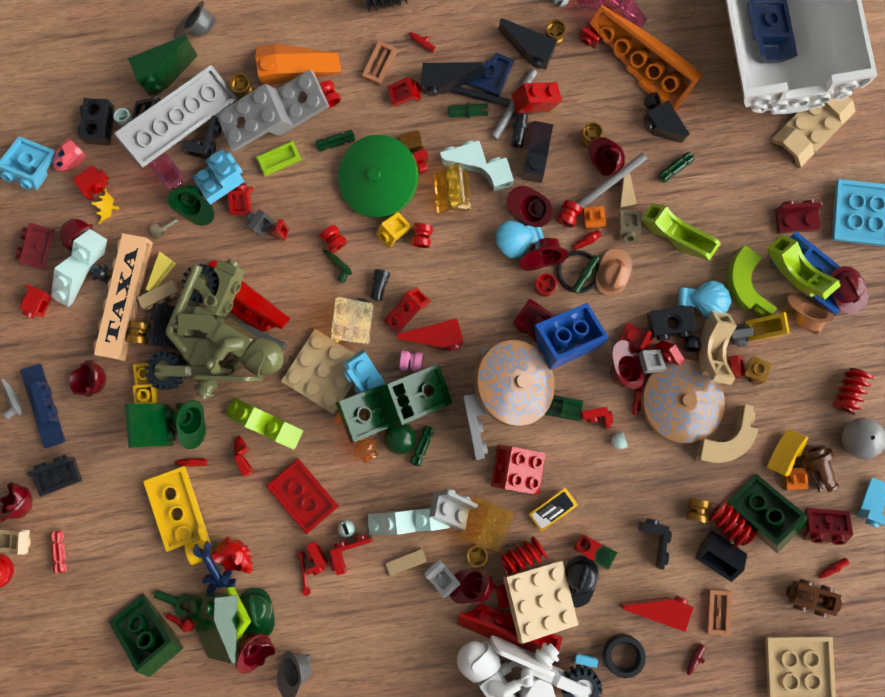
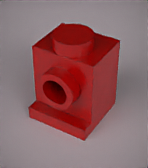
(91, 181)
(34, 302)

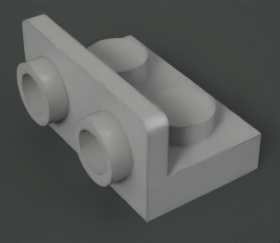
(451, 508)

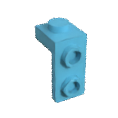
(873, 504)

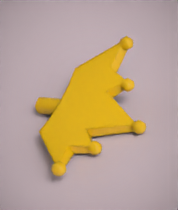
(105, 206)

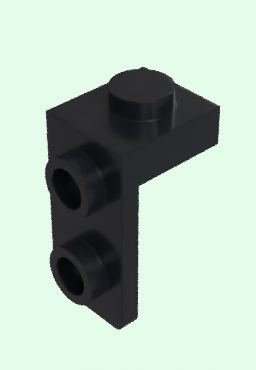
(664, 537)

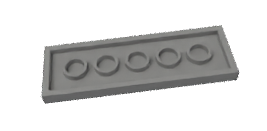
(175, 117)

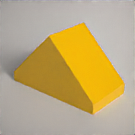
(768, 327)

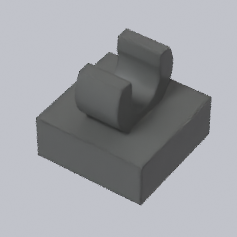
(259, 222)
(740, 334)

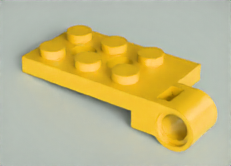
(191, 527)

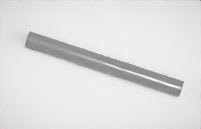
(511, 109)
(612, 180)

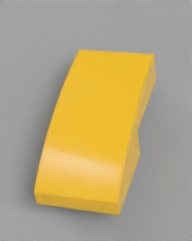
(142, 390)
(786, 451)

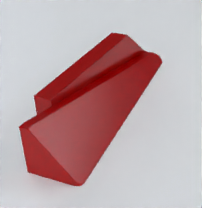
(256, 309)
(495, 622)

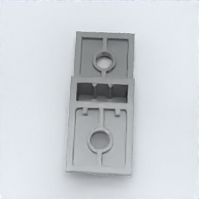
(272, 110)
(473, 410)

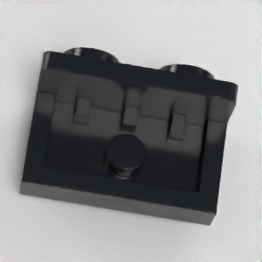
(56, 475)

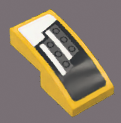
(553, 509)

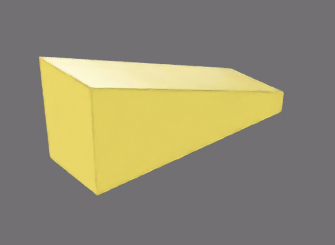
(161, 269)

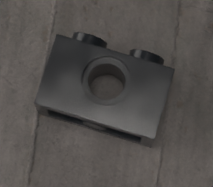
(681, 316)

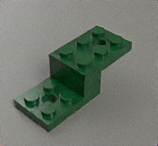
(394, 403)

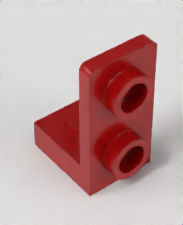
(406, 309)

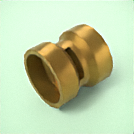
(556, 27)
(240, 85)
(593, 130)
(138, 332)
(698, 510)
(478, 558)

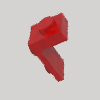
(337, 562)

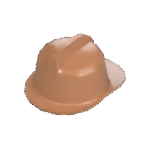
(613, 272)
(809, 314)

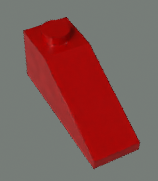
(438, 336)
(664, 610)

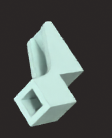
(473, 160)
(72, 272)
(402, 522)

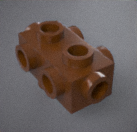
(806, 596)

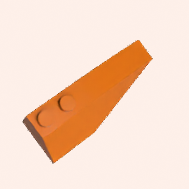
(647, 58)

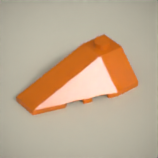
(284, 63)

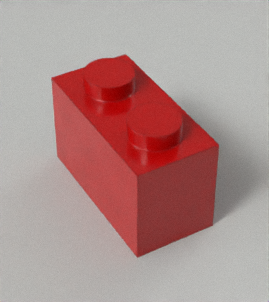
(536, 97)

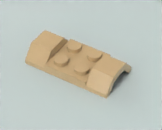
(812, 128)

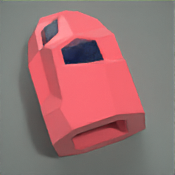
(68, 156)

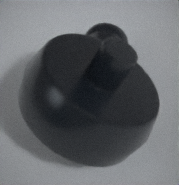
(99, 272)

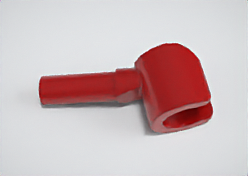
(185, 626)

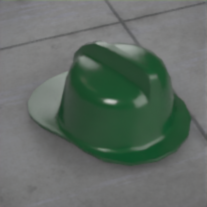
(190, 204)
(189, 423)
(260, 611)

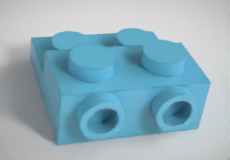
(26, 163)
(219, 176)

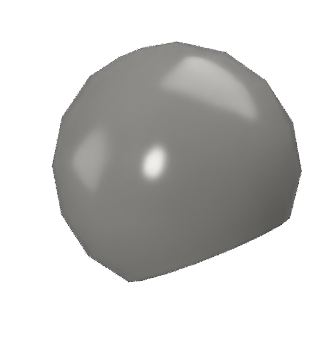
(863, 438)

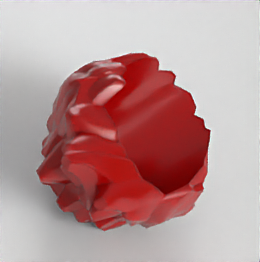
(233, 555)

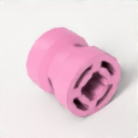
(416, 361)

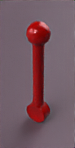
(306, 590)

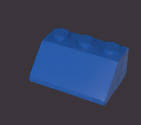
(569, 335)

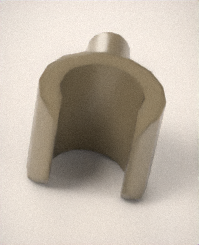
(158, 231)

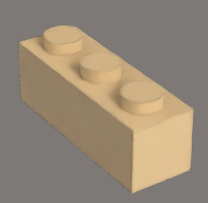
(159, 295)

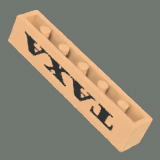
(122, 301)

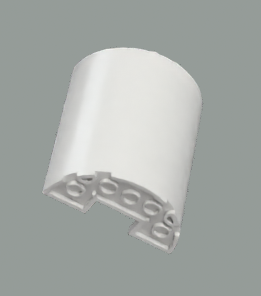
(830, 60)

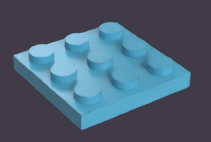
(859, 213)

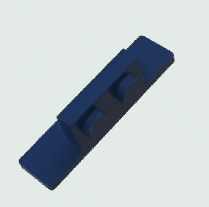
(43, 405)

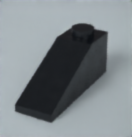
(532, 46)
(444, 77)
(537, 151)

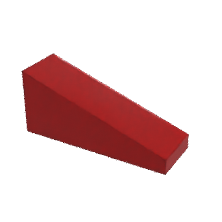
(280, 230)

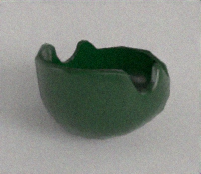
(400, 439)

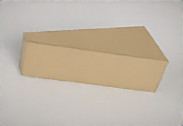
(627, 194)
(406, 562)

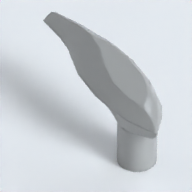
(12, 399)

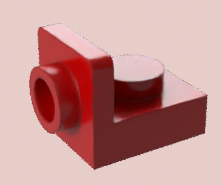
(589, 36)
(404, 91)
(240, 200)
(637, 337)
(669, 352)
(594, 414)
(316, 555)

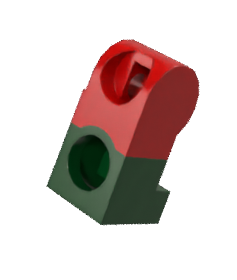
(595, 551)

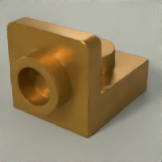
(757, 370)

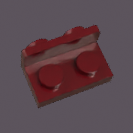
(798, 217)
(35, 246)
(828, 526)

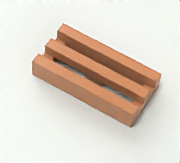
(387, 48)
(710, 610)

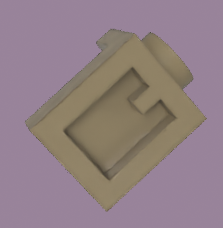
(629, 226)

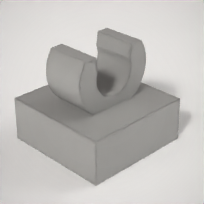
(652, 361)

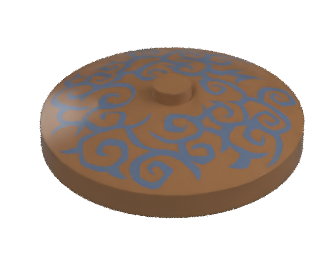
(514, 383)
(682, 403)

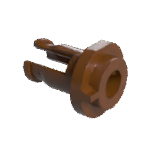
(819, 464)

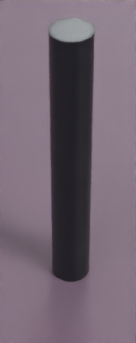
(481, 96)

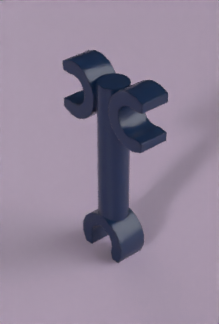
(214, 578)

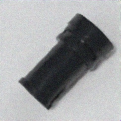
(379, 284)

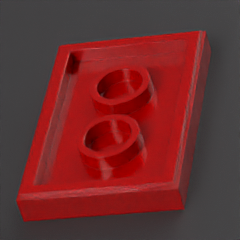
(302, 496)

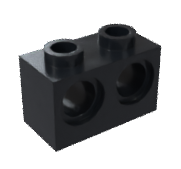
(102, 121)

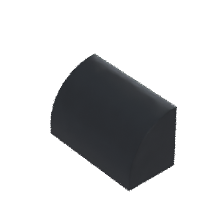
(721, 556)

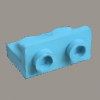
(362, 372)

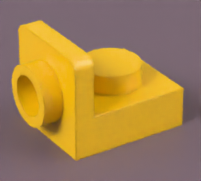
(393, 229)

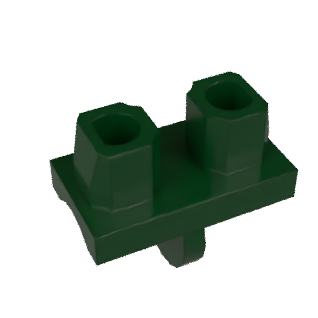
(565, 408)

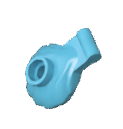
(516, 238)
(707, 298)

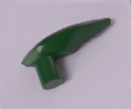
(340, 264)

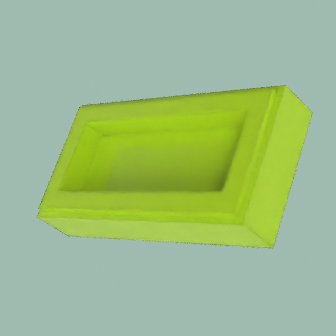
(278, 158)

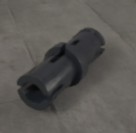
(520, 127)

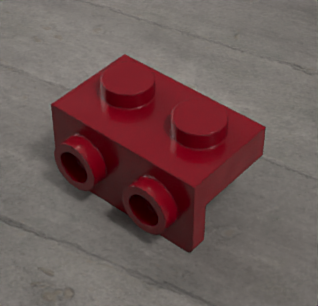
(529, 316)

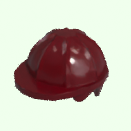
(606, 155)
(71, 230)
(87, 379)
(16, 503)
(253, 652)

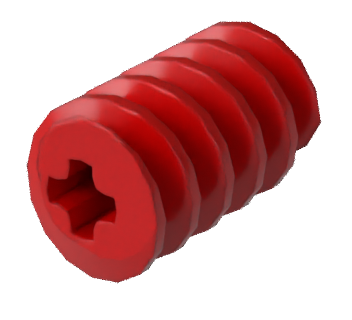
(851, 390)
(732, 524)
(522, 556)

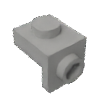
(442, 578)

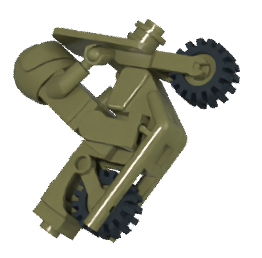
(202, 329)

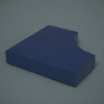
(496, 75)

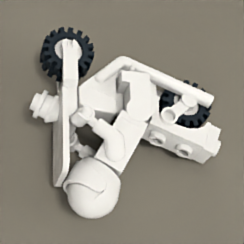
(482, 665)

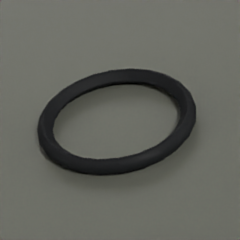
(560, 276)

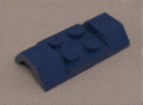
(772, 30)

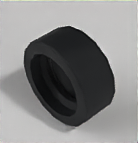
(640, 660)

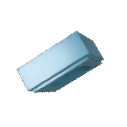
(585, 660)

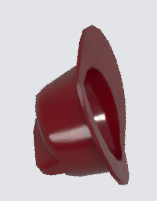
(529, 206)
(543, 254)
(852, 293)
(626, 366)
(474, 587)

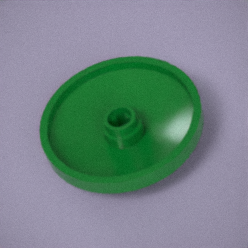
(378, 176)

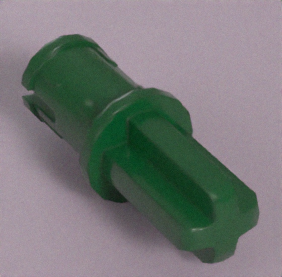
(468, 110)

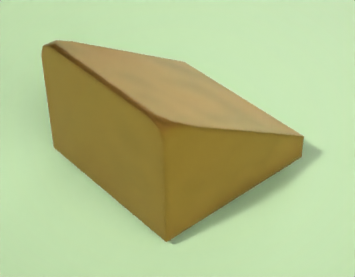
(412, 141)

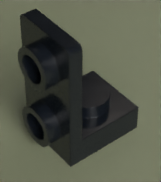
(204, 151)

